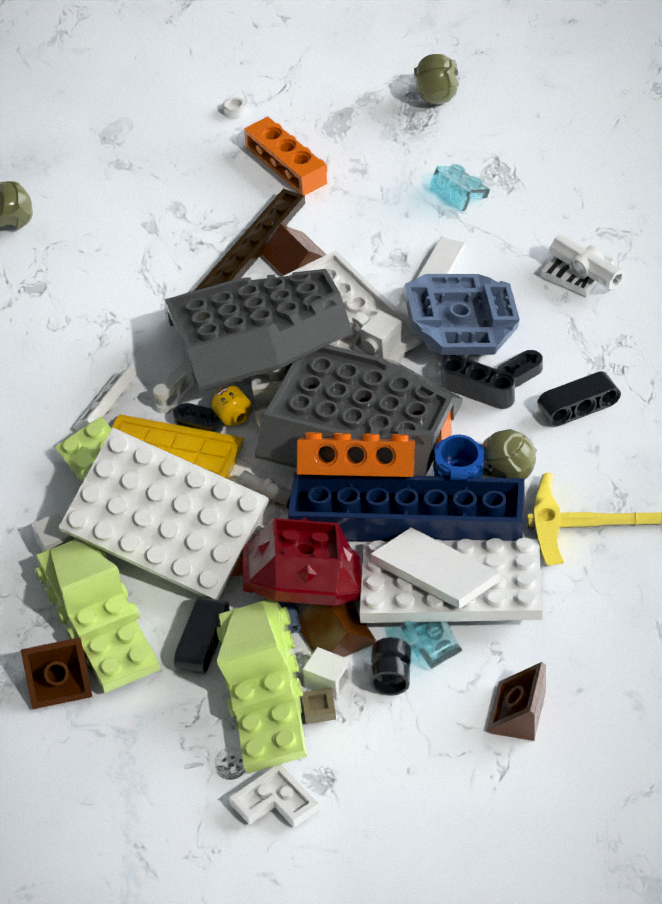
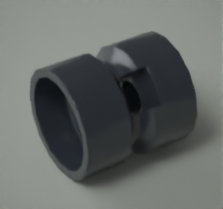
(390, 666)

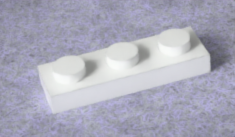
(107, 399)

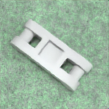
(174, 387)

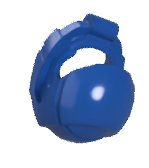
(458, 458)

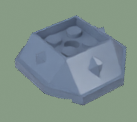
(461, 313)

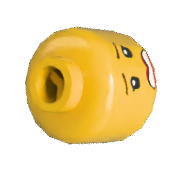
(231, 405)

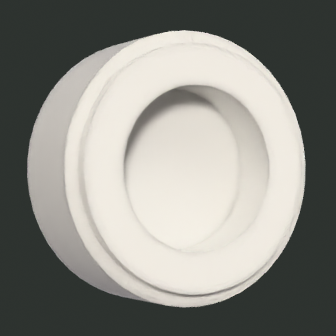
(235, 107)

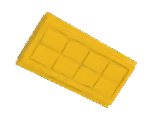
(203, 448)

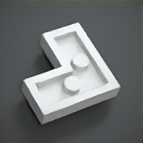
(275, 790)

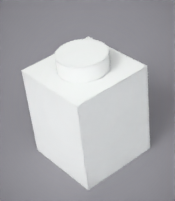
(326, 671)

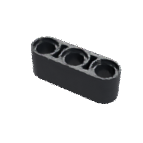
(478, 381)
(578, 398)
(200, 636)

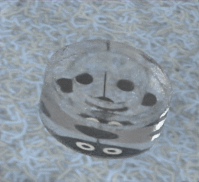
(229, 764)

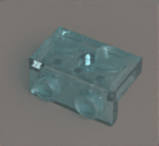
(457, 186)
(432, 641)

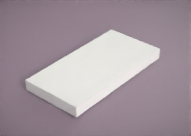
(435, 567)

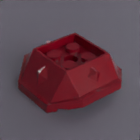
(302, 564)

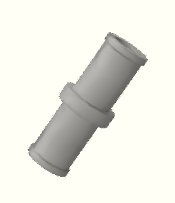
(265, 487)

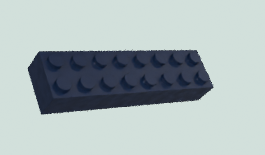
(434, 505)

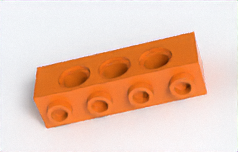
(286, 156)
(310, 462)

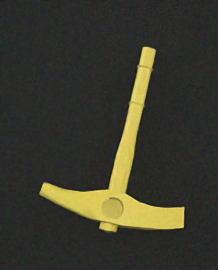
(548, 520)

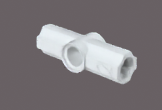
(586, 262)

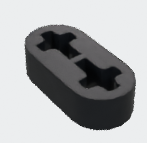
(523, 366)
(197, 417)

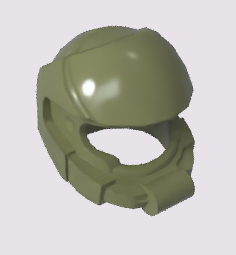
(436, 78)
(14, 205)
(509, 455)

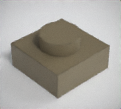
(318, 706)

